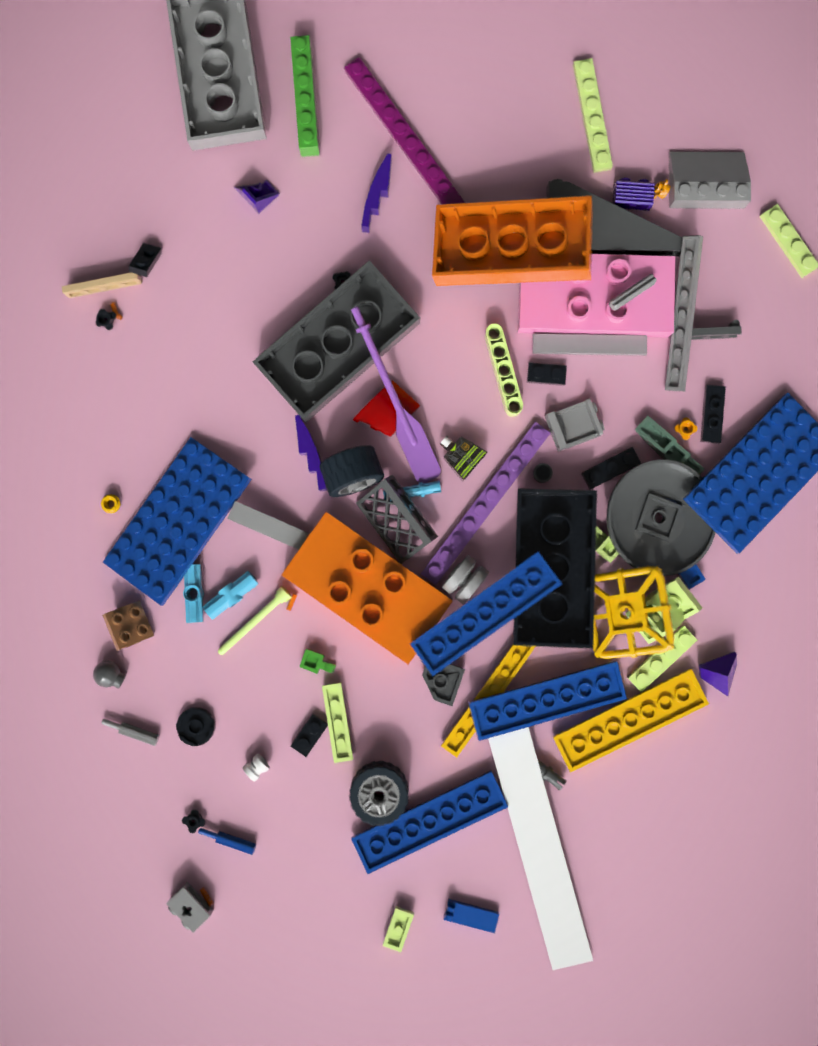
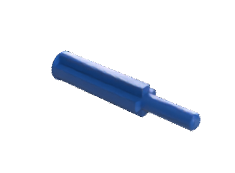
(230, 841)

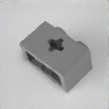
(186, 897)

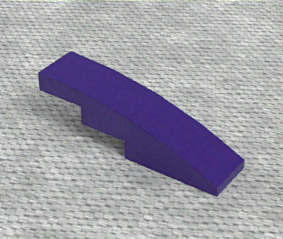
(378, 189)
(307, 447)

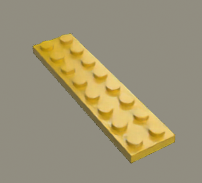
(630, 720)

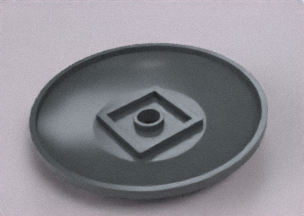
(681, 535)

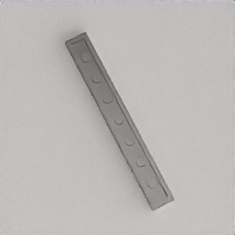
(684, 313)

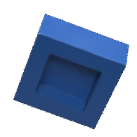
(692, 577)

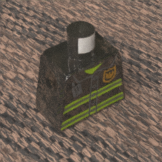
(462, 456)

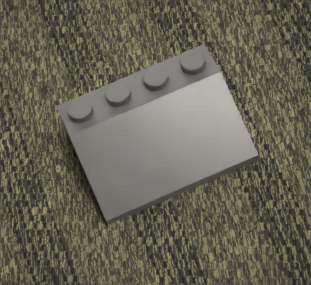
(709, 180)

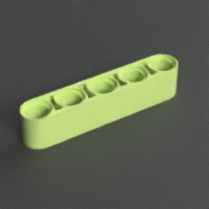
(500, 361)

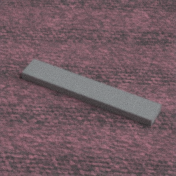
(589, 344)

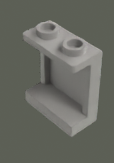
(574, 425)

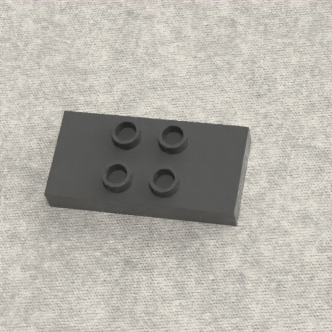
(323, 348)

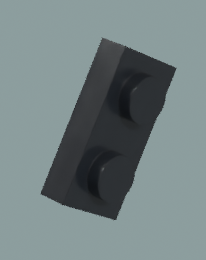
(145, 259)
(546, 374)
(309, 735)

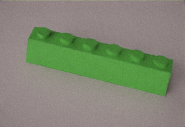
(305, 96)

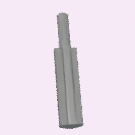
(133, 732)

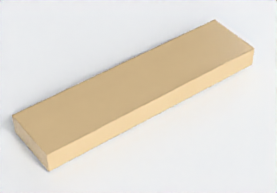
(101, 285)

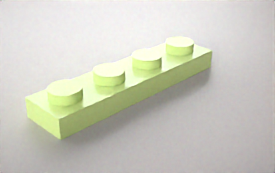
(789, 241)
(659, 662)
(337, 722)

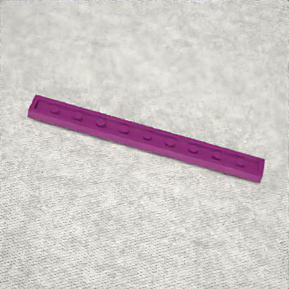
(402, 133)

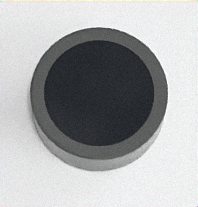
(542, 473)

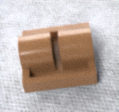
(128, 625)

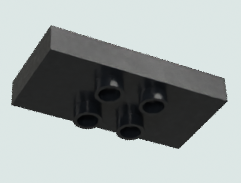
(564, 533)

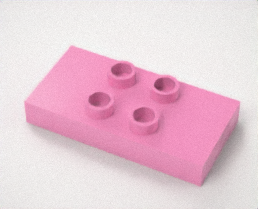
(584, 304)

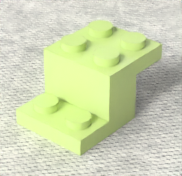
(681, 602)

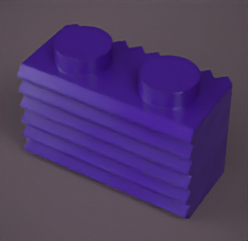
(633, 194)

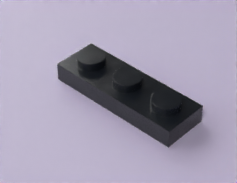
(611, 468)

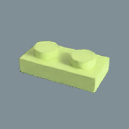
(398, 929)

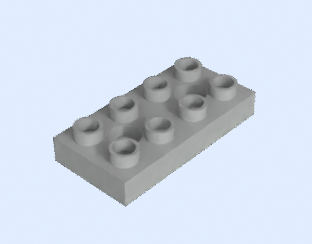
(214, 69)

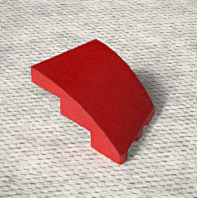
(381, 413)

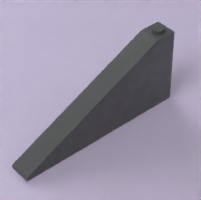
(618, 230)

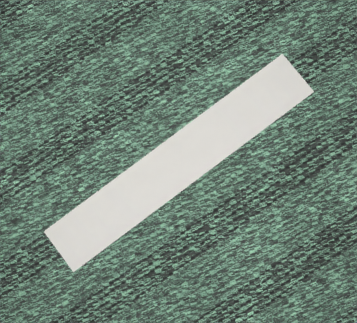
(540, 849)

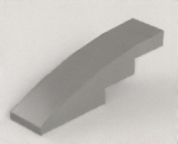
(267, 525)

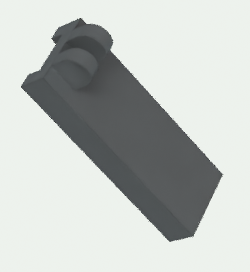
(717, 332)

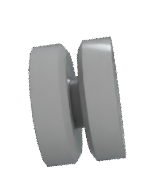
(465, 579)

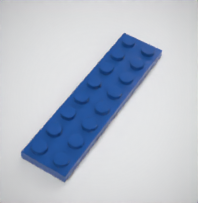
(485, 613)
(547, 700)
(429, 822)

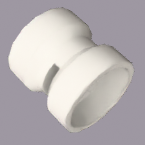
(256, 767)

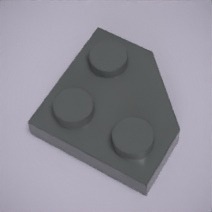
(444, 684)

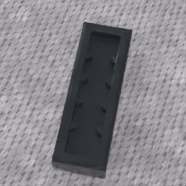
(713, 414)

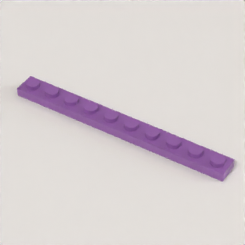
(485, 503)

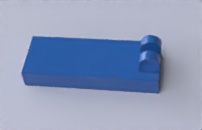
(471, 916)

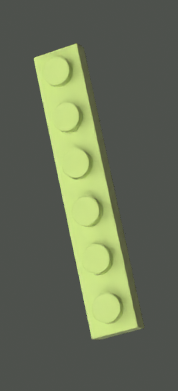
(592, 115)

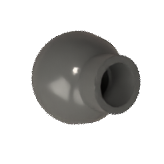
(108, 674)

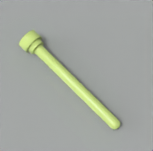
(281, 596)

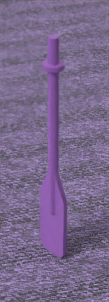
(408, 430)

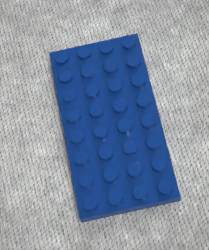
(758, 474)
(176, 521)

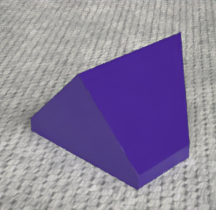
(258, 195)
(720, 672)

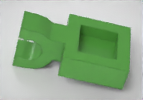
(314, 662)

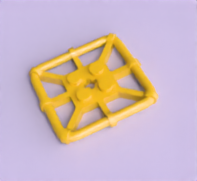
(638, 619)

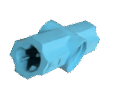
(230, 595)
(193, 607)

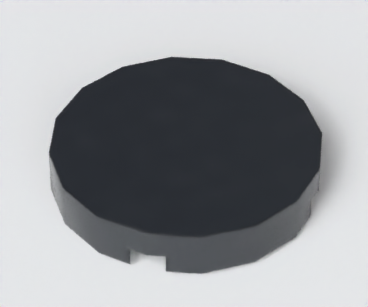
(195, 726)

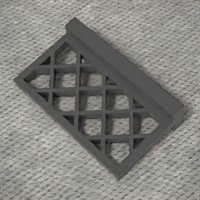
(405, 508)

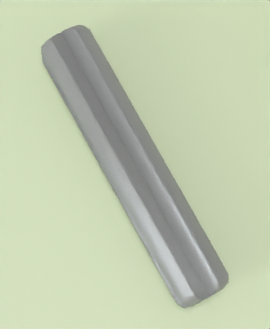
(632, 292)

